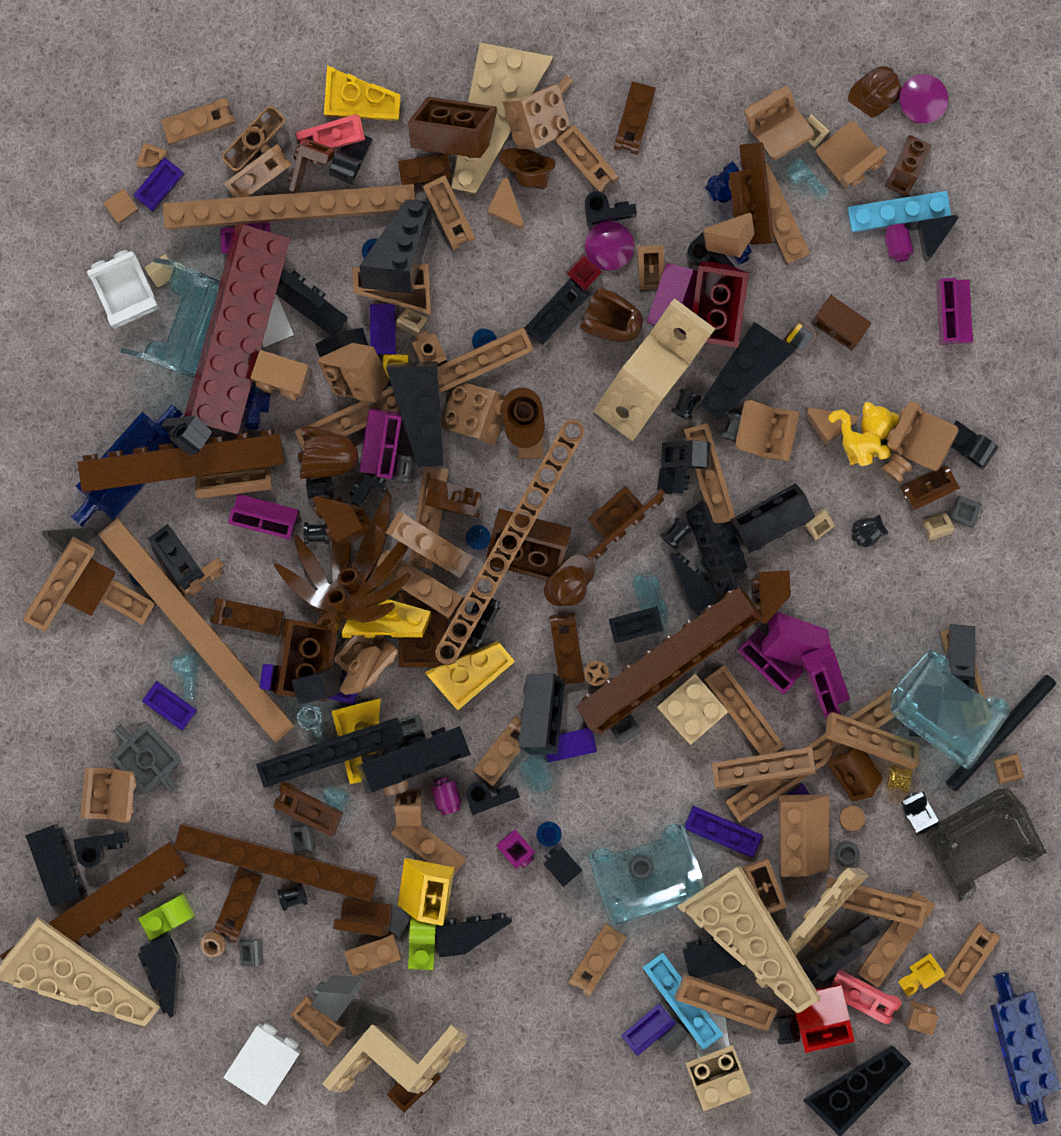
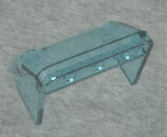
(190, 324)

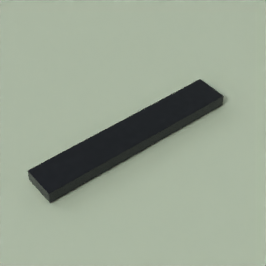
(331, 752)

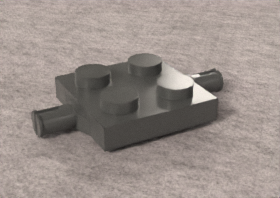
(147, 757)

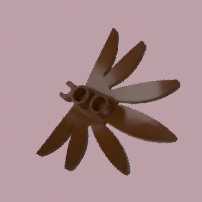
(350, 587)

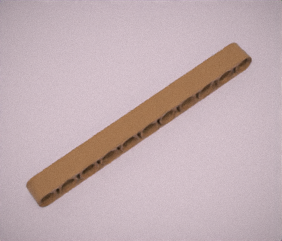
(500, 550)
(196, 630)

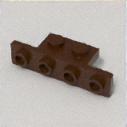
(751, 192)
(617, 515)

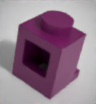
(508, 842)

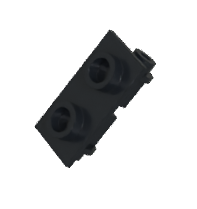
(481, 629)

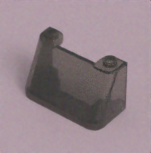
(981, 840)

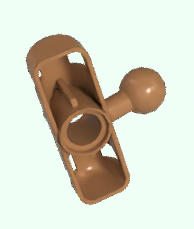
(247, 152)

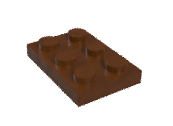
(421, 651)

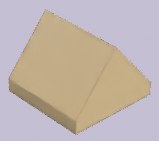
(819, 129)
(159, 274)
(411, 321)
(819, 524)
(938, 526)

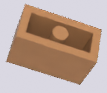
(373, 954)

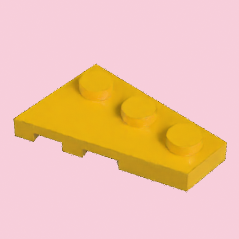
(350, 96)
(400, 622)
(470, 673)
(353, 719)

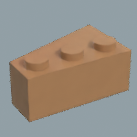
(417, 300)

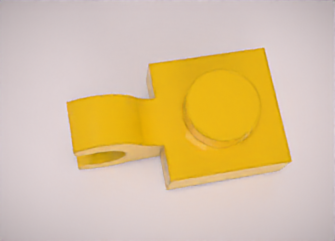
(924, 973)

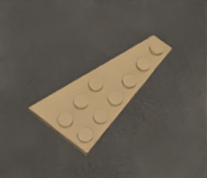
(497, 76)
(830, 902)
(746, 930)
(65, 971)

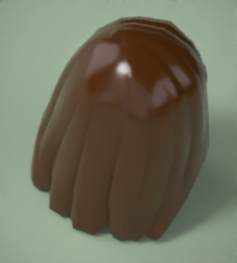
(611, 317)
(326, 454)

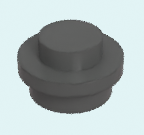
(846, 853)
(640, 867)

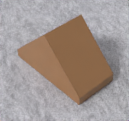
(505, 207)
(730, 236)
(650, 266)
(823, 427)
(409, 808)

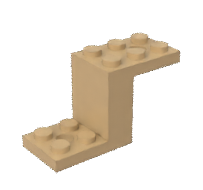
(653, 369)
(395, 1060)

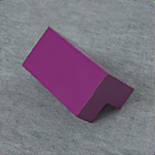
(675, 283)
(954, 311)
(380, 442)
(263, 517)
(792, 638)
(776, 672)
(825, 679)

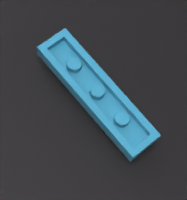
(898, 211)
(694, 1018)

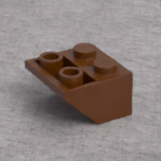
(343, 520)
(771, 592)

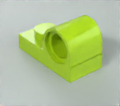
(166, 917)
(421, 945)

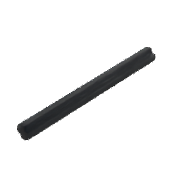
(1015, 717)

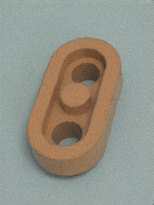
(211, 571)

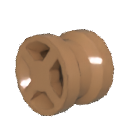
(896, 468)
(597, 670)

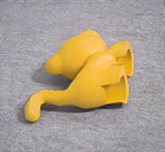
(875, 427)

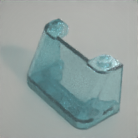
(947, 710)
(672, 882)

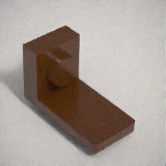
(311, 150)
(908, 165)

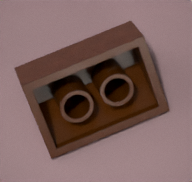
(452, 127)
(541, 550)
(302, 652)

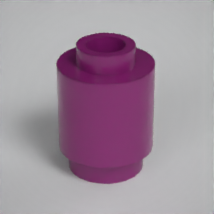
(898, 242)
(446, 795)

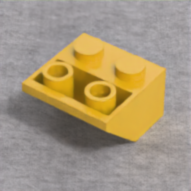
(425, 890)

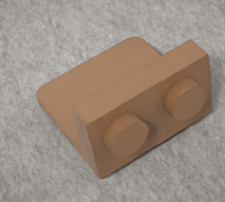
(537, 117)
(778, 123)
(850, 155)
(474, 412)
(766, 431)
(922, 437)
(351, 647)
(108, 794)

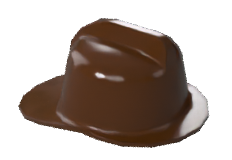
(875, 91)
(529, 167)
(523, 417)
(569, 581)

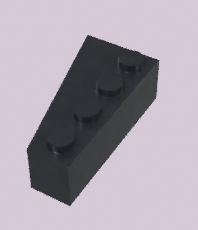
(419, 404)
(856, 1090)

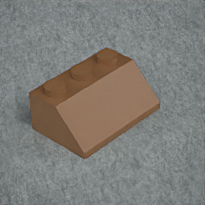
(803, 834)

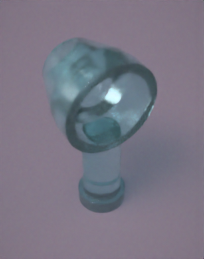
(801, 173)
(182, 665)
(312, 722)
(334, 795)

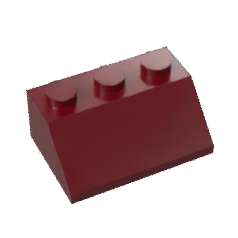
(721, 301)

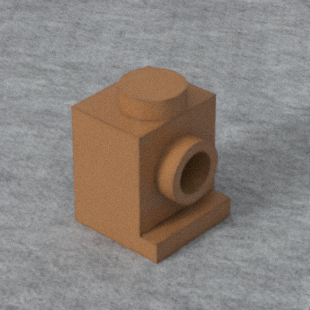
(429, 339)
(921, 1018)

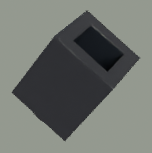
(561, 865)

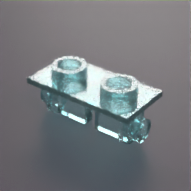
(648, 588)

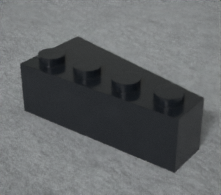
(399, 250)
(748, 366)
(413, 759)

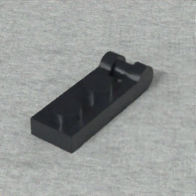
(556, 312)
(175, 556)

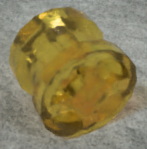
(899, 779)

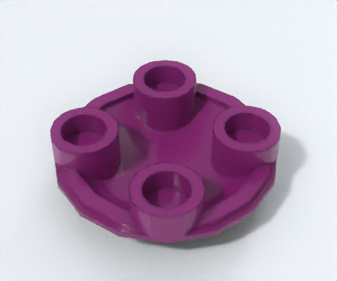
(923, 98)
(609, 245)

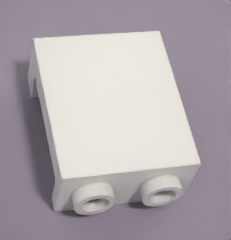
(123, 288)
(263, 1063)

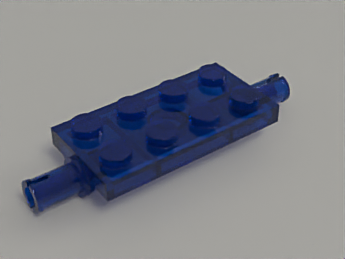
(141, 433)
(1024, 1047)

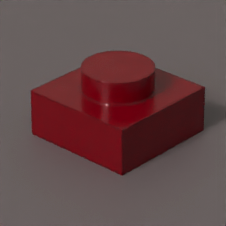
(583, 271)

